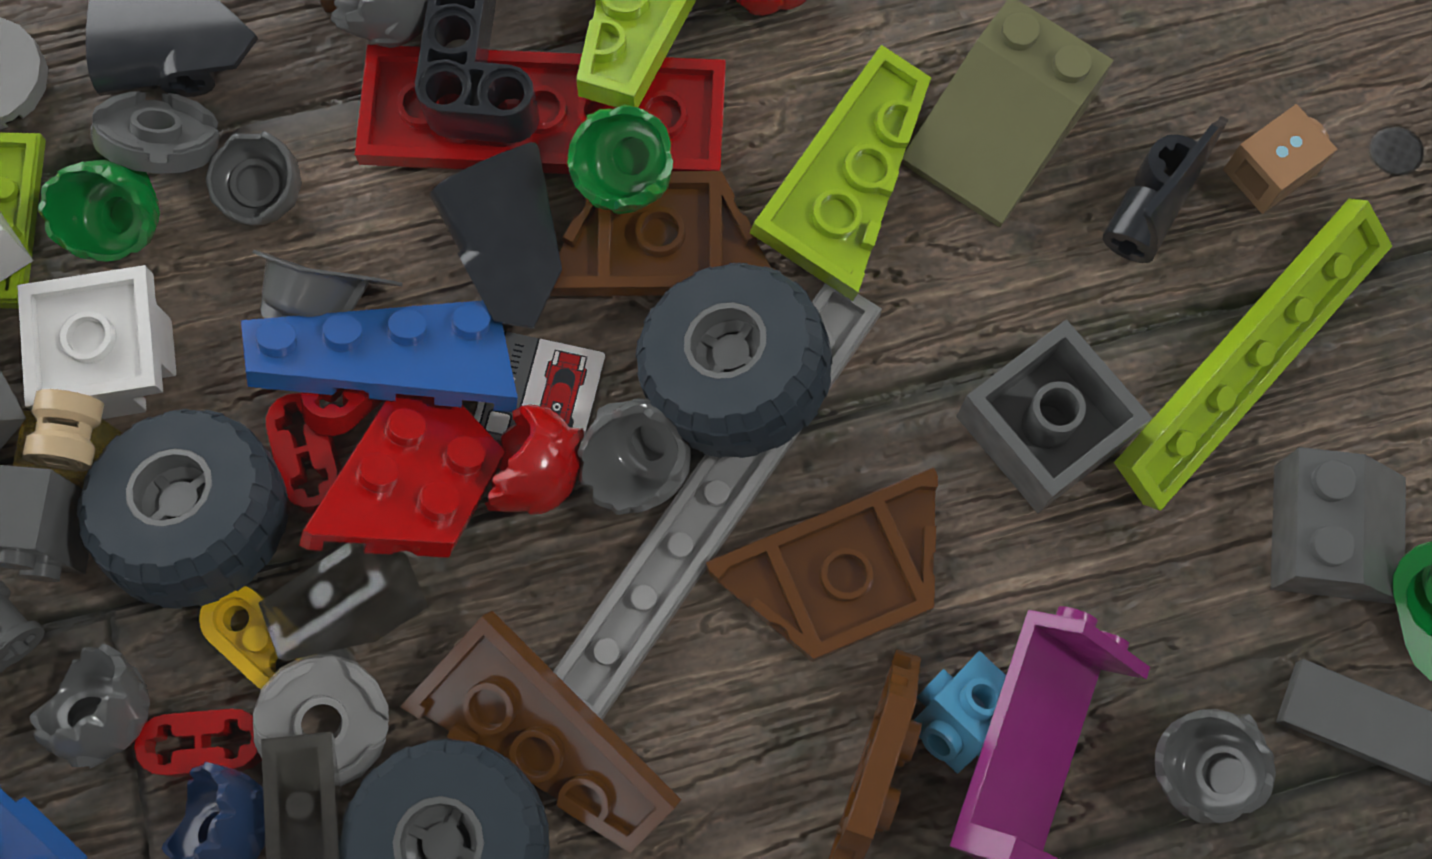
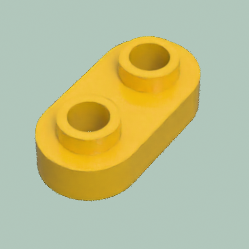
(246, 649)

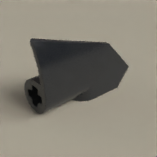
(162, 44)
(1157, 198)
(504, 232)

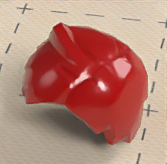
(537, 462)

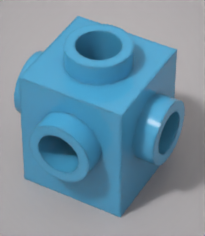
(960, 711)

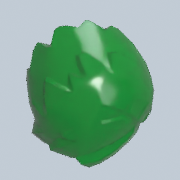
(621, 159)
(100, 210)

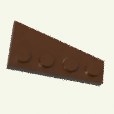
(510, 701)

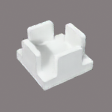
(96, 338)

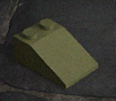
(1006, 111)

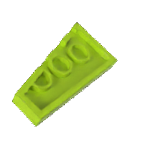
(627, 48)
(840, 186)

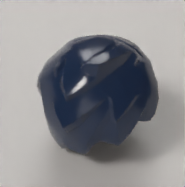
(221, 817)

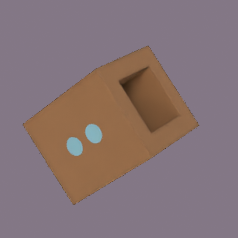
(1280, 158)

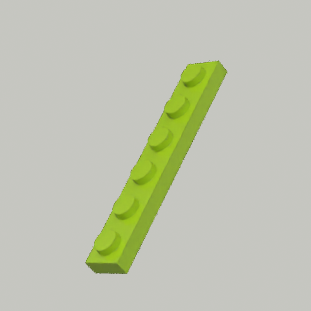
(1253, 354)

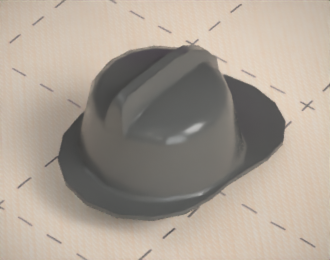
(309, 292)

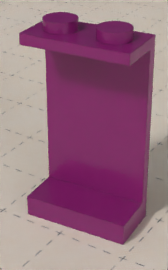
(1036, 733)

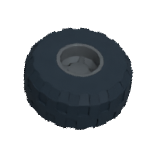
(735, 359)
(183, 508)
(445, 805)

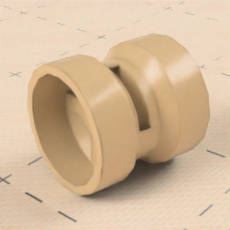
(63, 430)

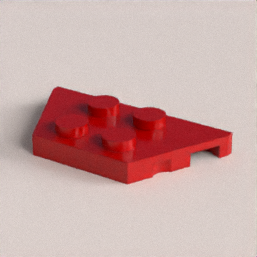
(409, 481)

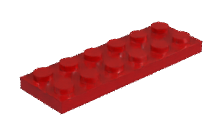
(394, 131)

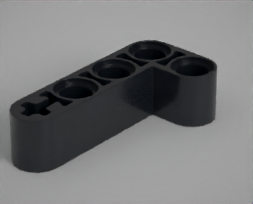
(468, 74)

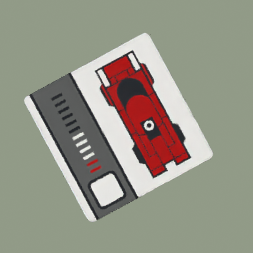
(549, 377)

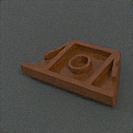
(659, 245)
(842, 570)
(888, 745)

